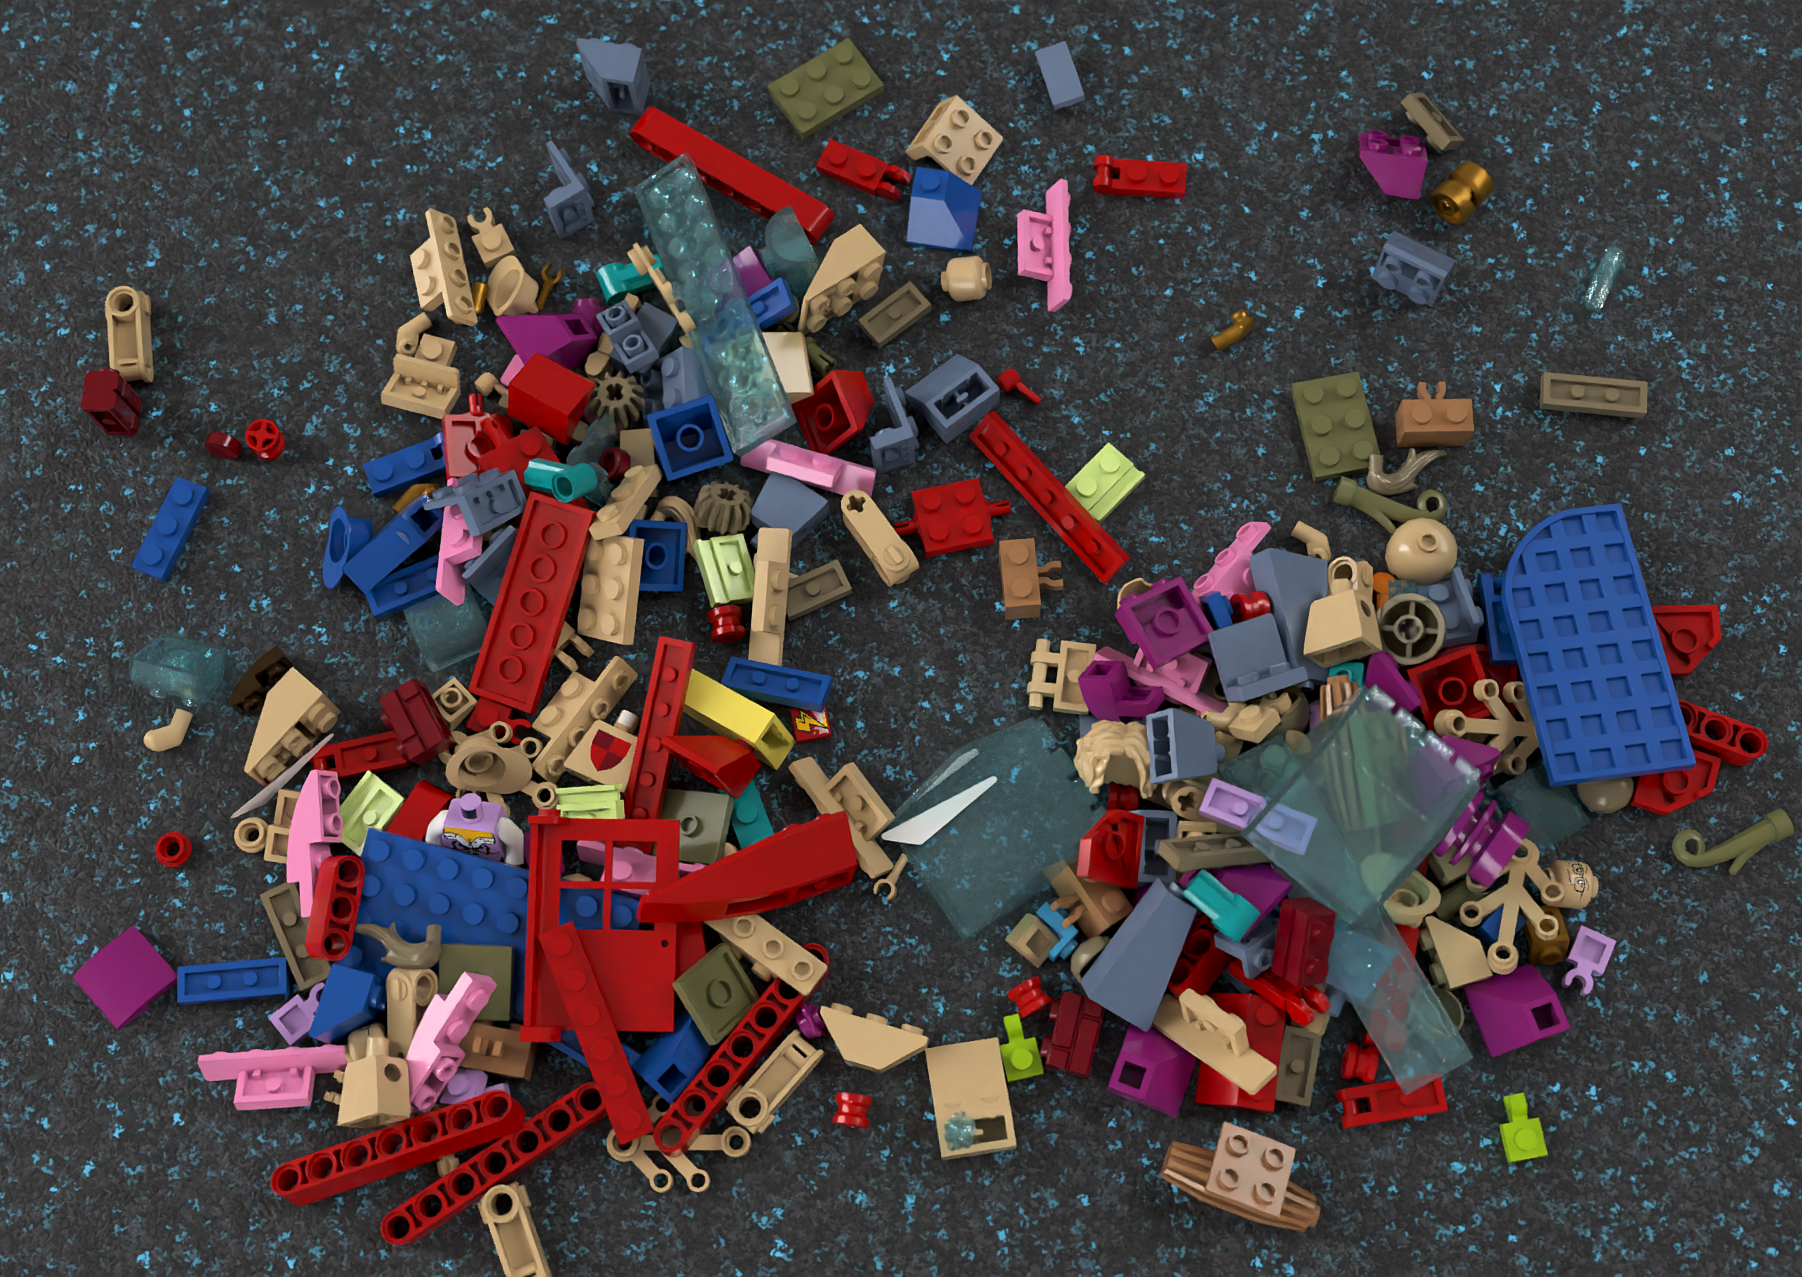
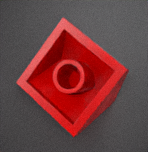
(549, 397)

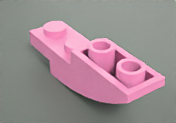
(312, 830)
(436, 1047)

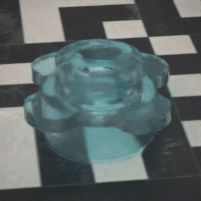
(959, 1131)

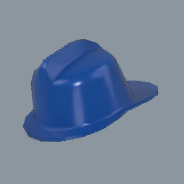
(345, 539)

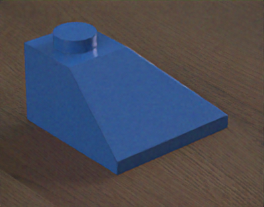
(942, 211)

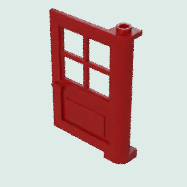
(629, 965)

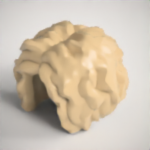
(1115, 754)

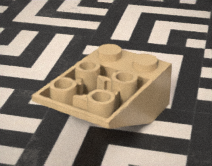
(845, 277)
(288, 726)
(972, 1081)

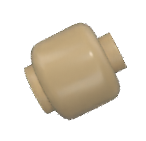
(966, 278)

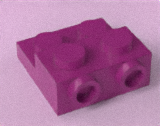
(1164, 621)

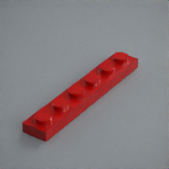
(1049, 497)
(660, 718)
(596, 1033)

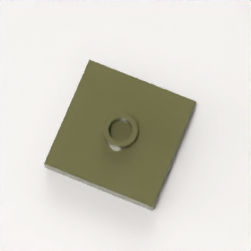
(703, 823)
(482, 959)
(716, 993)

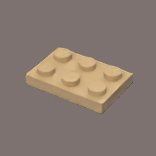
(611, 589)

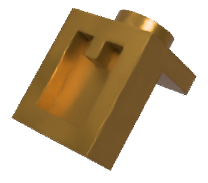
(1546, 951)

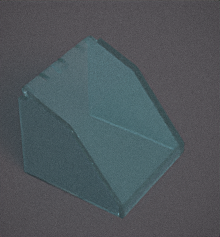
(1361, 804)
(1008, 837)

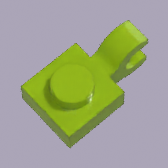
(1020, 1055)
(1521, 1136)

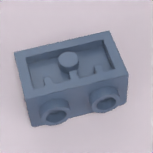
(1457, 606)
(1257, 948)

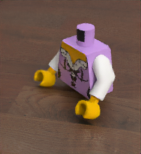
(478, 830)

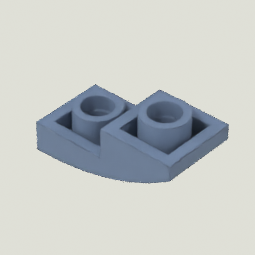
(1060, 75)
(627, 336)

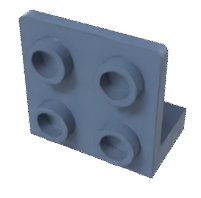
(572, 204)
(897, 446)
(483, 499)
(488, 569)
(1252, 659)

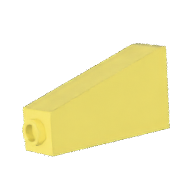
(737, 718)

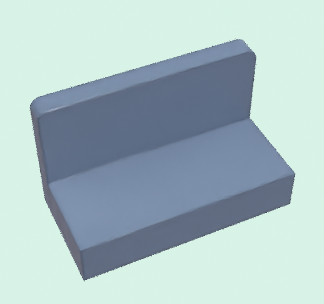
(657, 326)

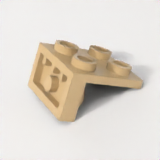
(956, 139)

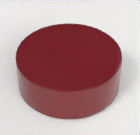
(223, 445)
(615, 463)

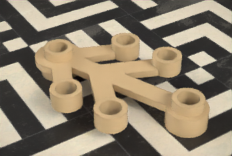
(643, 261)
(1504, 726)
(532, 789)
(1512, 897)
(671, 1138)

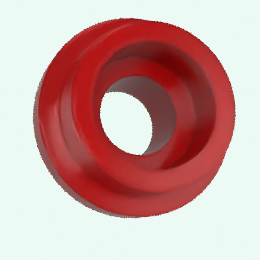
(163, 847)

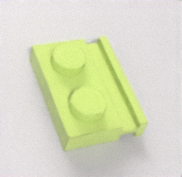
(1105, 482)
(726, 569)
(591, 802)
(368, 806)

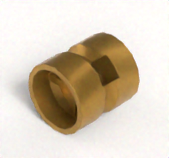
(1461, 193)

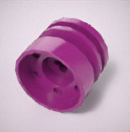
(1484, 840)

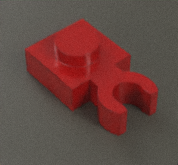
(489, 712)

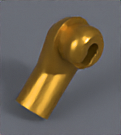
(1234, 333)

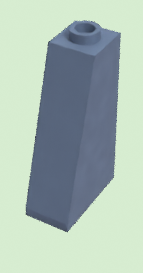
(1292, 586)
(1141, 955)

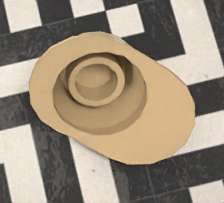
(511, 289)
(486, 767)
(1412, 900)

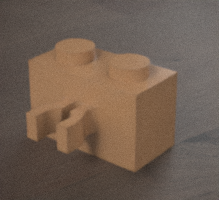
(1434, 421)
(1022, 578)
(1091, 904)
(498, 1051)

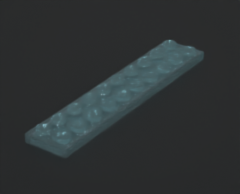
(733, 346)
(1371, 962)

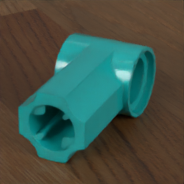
(619, 280)
(561, 480)
(1228, 911)

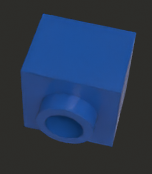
(1490, 925)

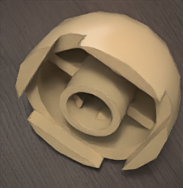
(1421, 551)

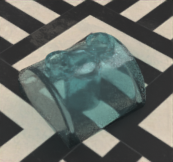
(789, 252)
(447, 631)
(179, 668)

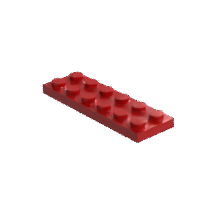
(532, 602)

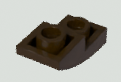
(250, 690)

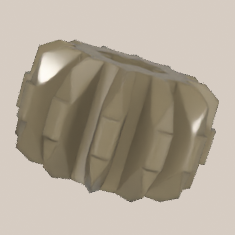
(613, 389)
(723, 508)

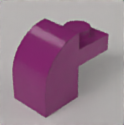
(1111, 696)

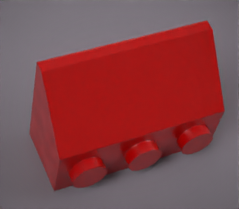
(1264, 1034)

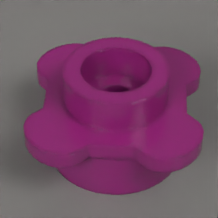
(811, 1022)

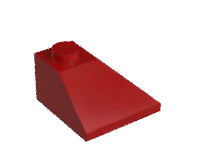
(834, 411)
(1447, 684)
(715, 760)

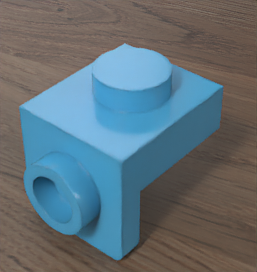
(1067, 936)

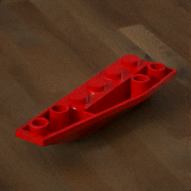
(761, 877)

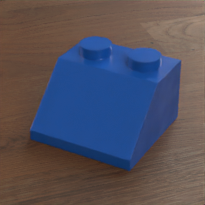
(689, 437)
(662, 553)
(347, 1004)

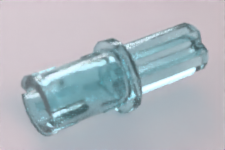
(1603, 278)

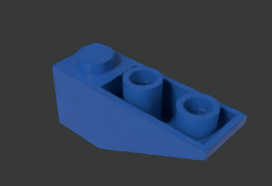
(393, 544)
(674, 1058)

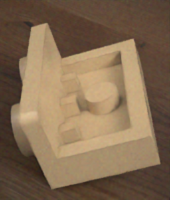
(422, 387)

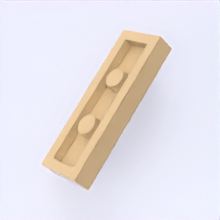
(625, 501)

